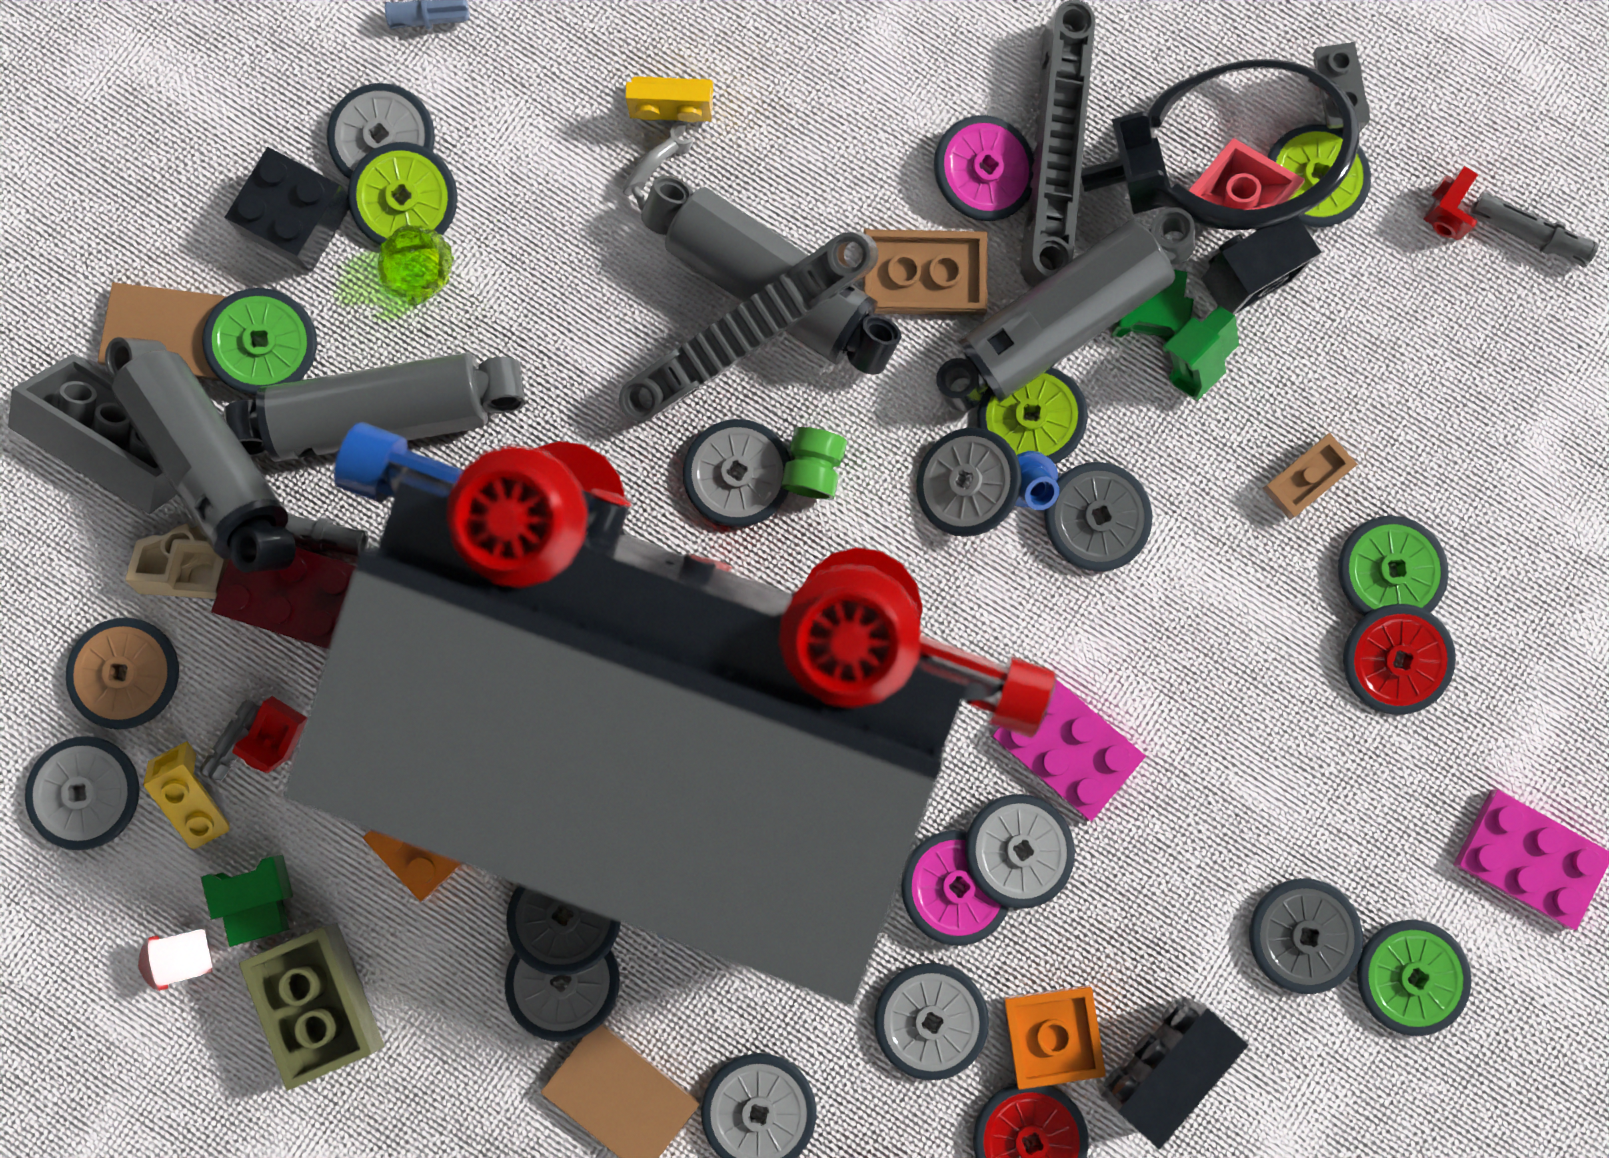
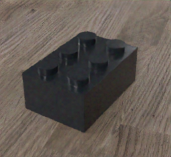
(1173, 1070)

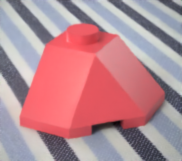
(1246, 180)

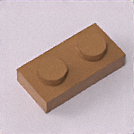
(1309, 476)

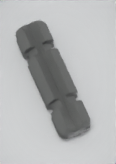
(218, 764)

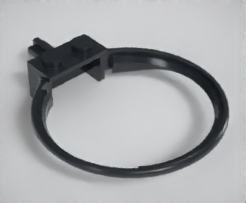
(1145, 172)

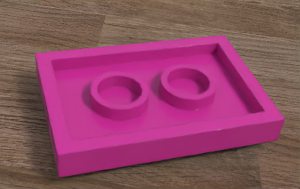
(1075, 753)
(1533, 859)

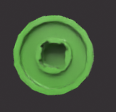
(815, 457)

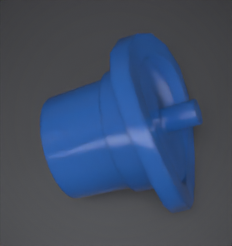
(1038, 481)

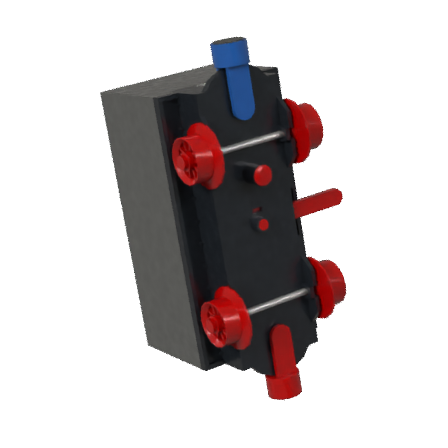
(636, 713)

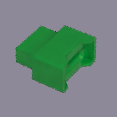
(1161, 314)
(1201, 351)
(250, 901)

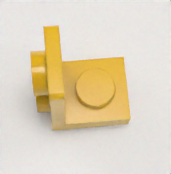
(183, 798)

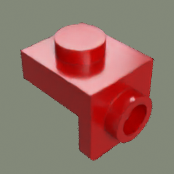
(1444, 214)
(271, 736)

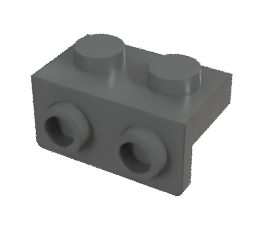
(1343, 67)

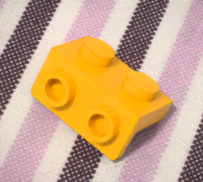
(670, 99)

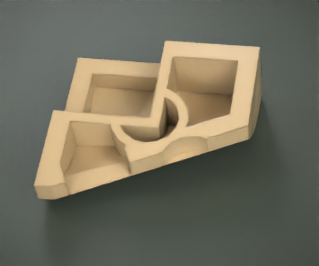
(176, 565)

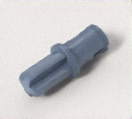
(425, 13)

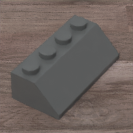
(79, 422)

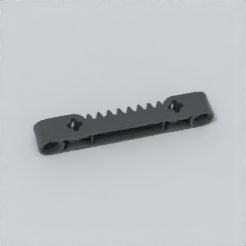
(1060, 141)
(748, 327)

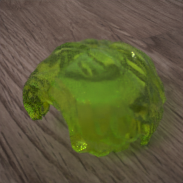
(414, 263)

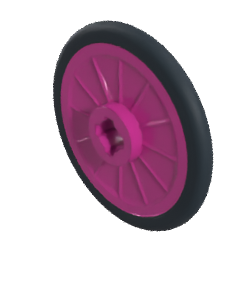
(971, 188)
(932, 904)

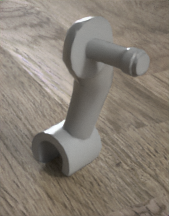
(653, 159)

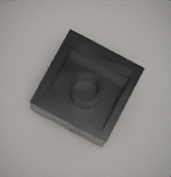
(289, 209)
(1259, 264)

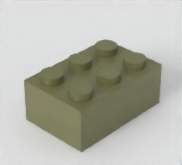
(311, 1005)

